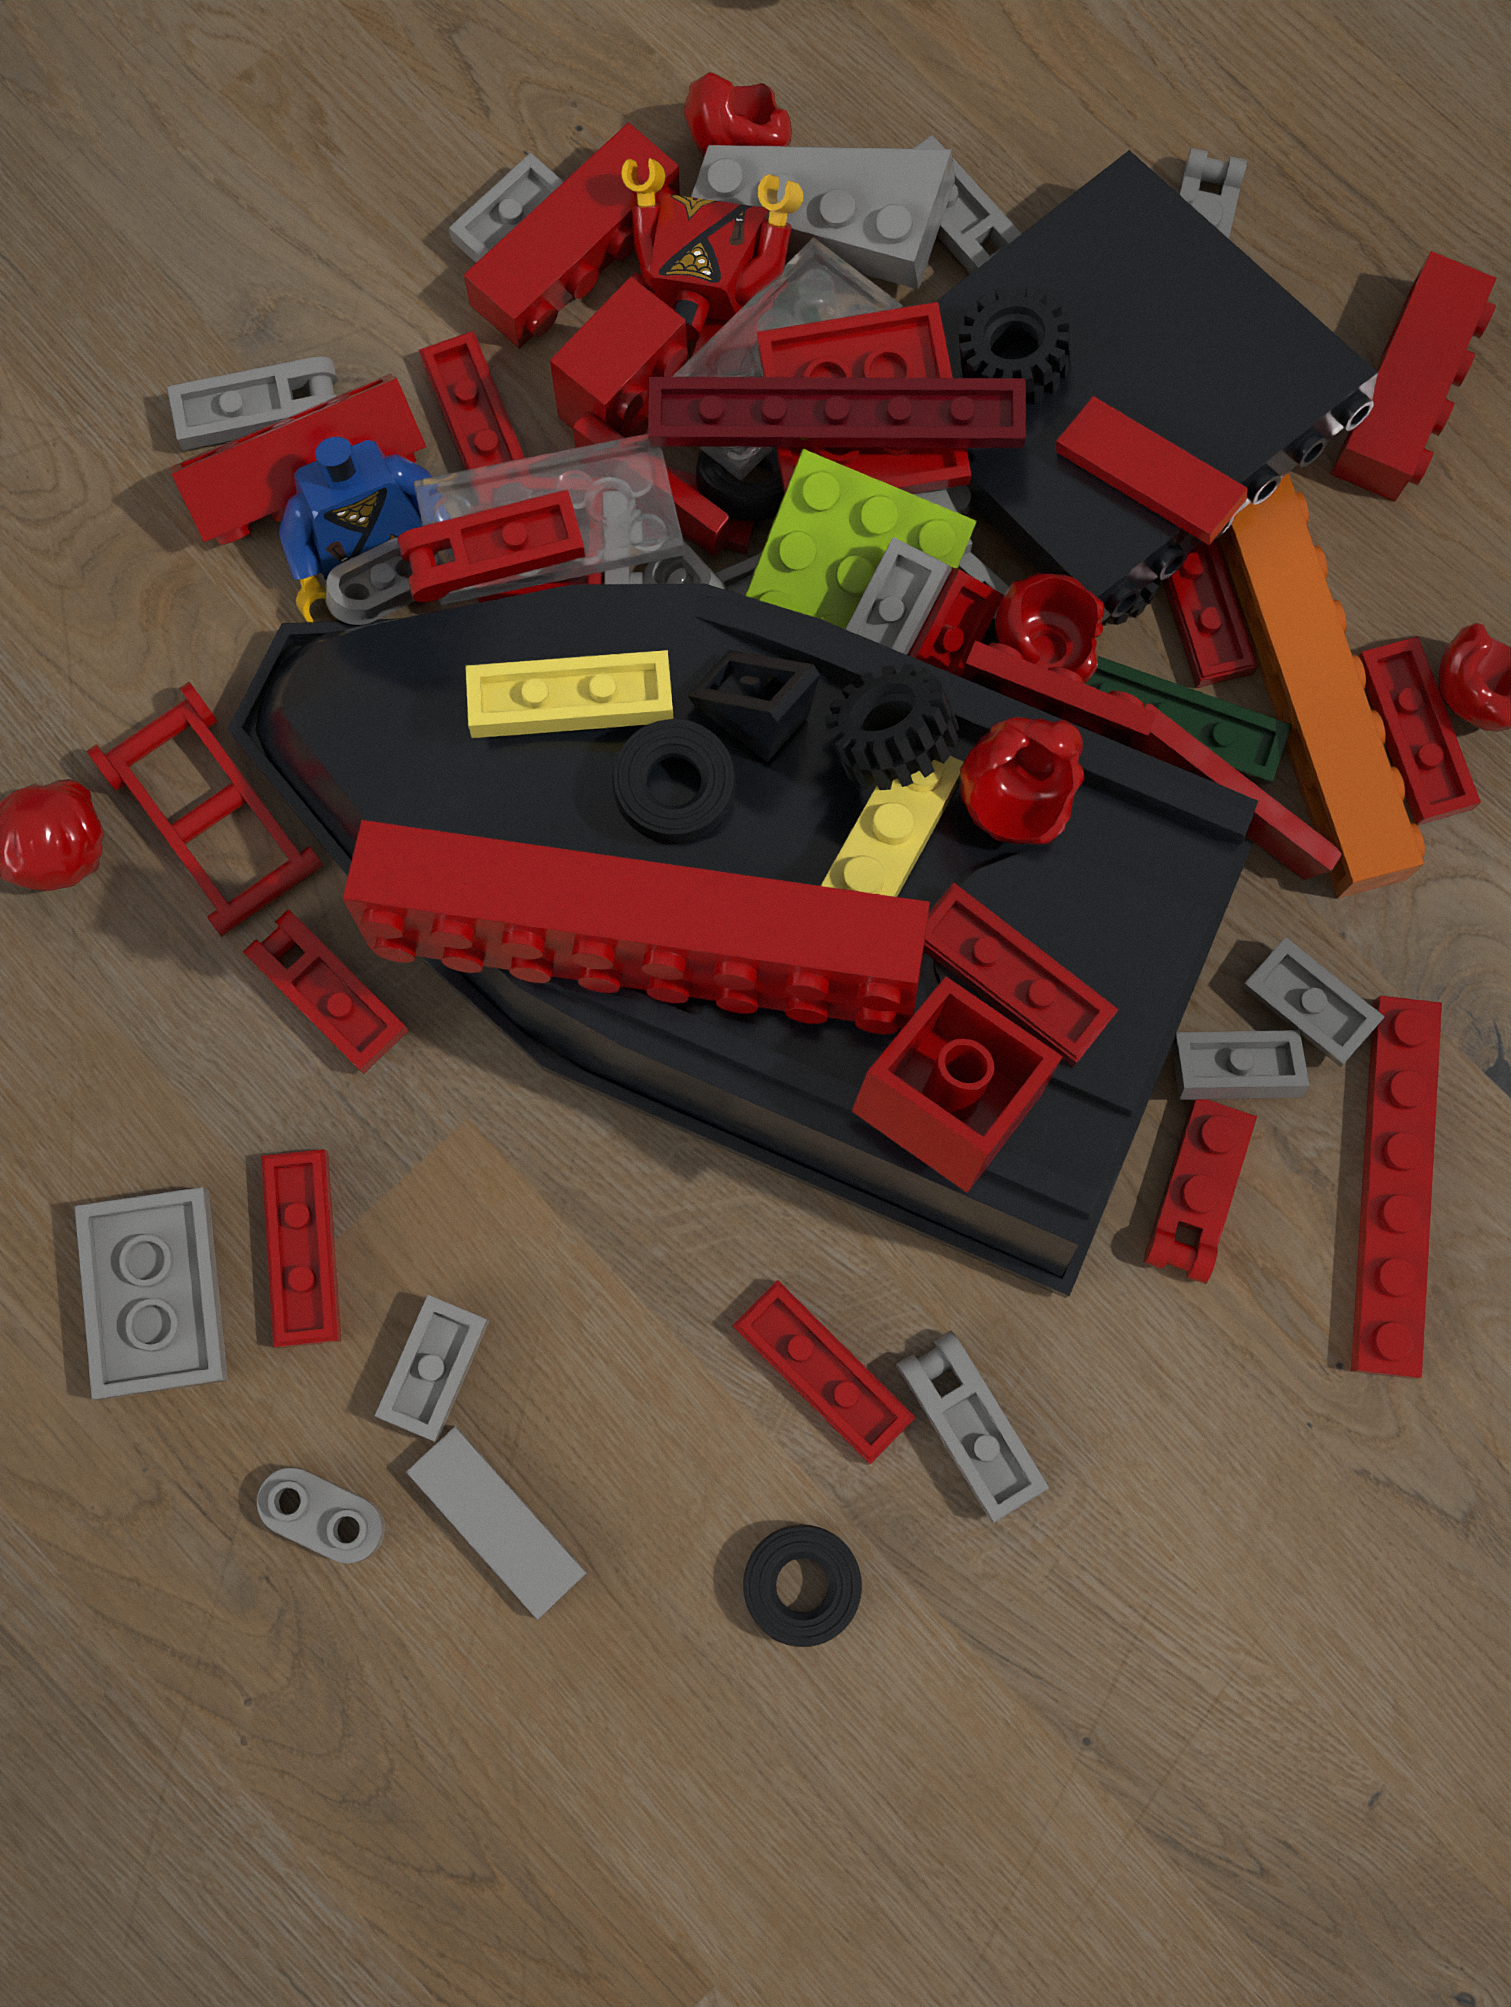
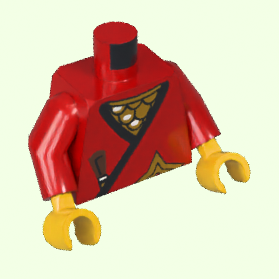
(708, 253)

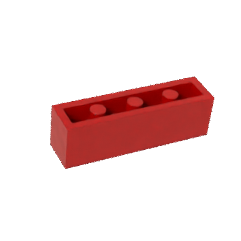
(565, 240)
(1415, 375)
(257, 471)

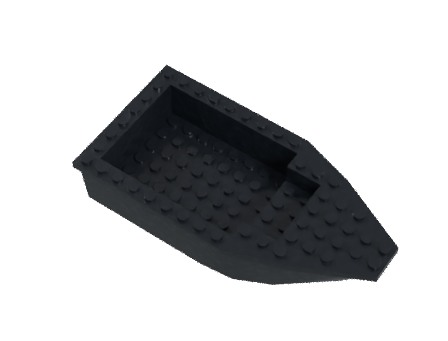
(1122, 899)

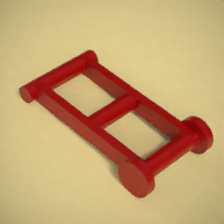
(195, 713)

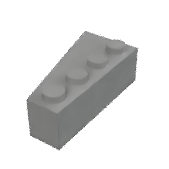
(862, 203)

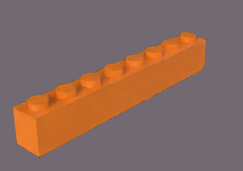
(1320, 691)

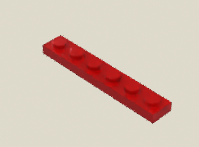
(1397, 1189)

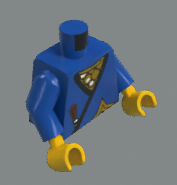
(344, 508)

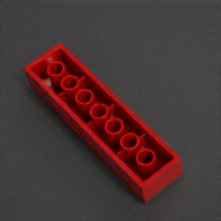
(638, 926)

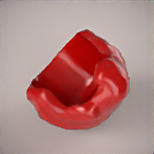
(734, 114)
(1052, 622)
(1477, 679)
(1023, 779)
(49, 836)

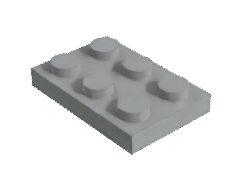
(150, 1294)

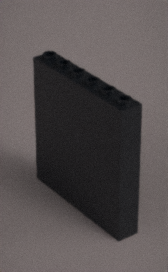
(1173, 336)

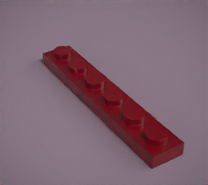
(837, 412)

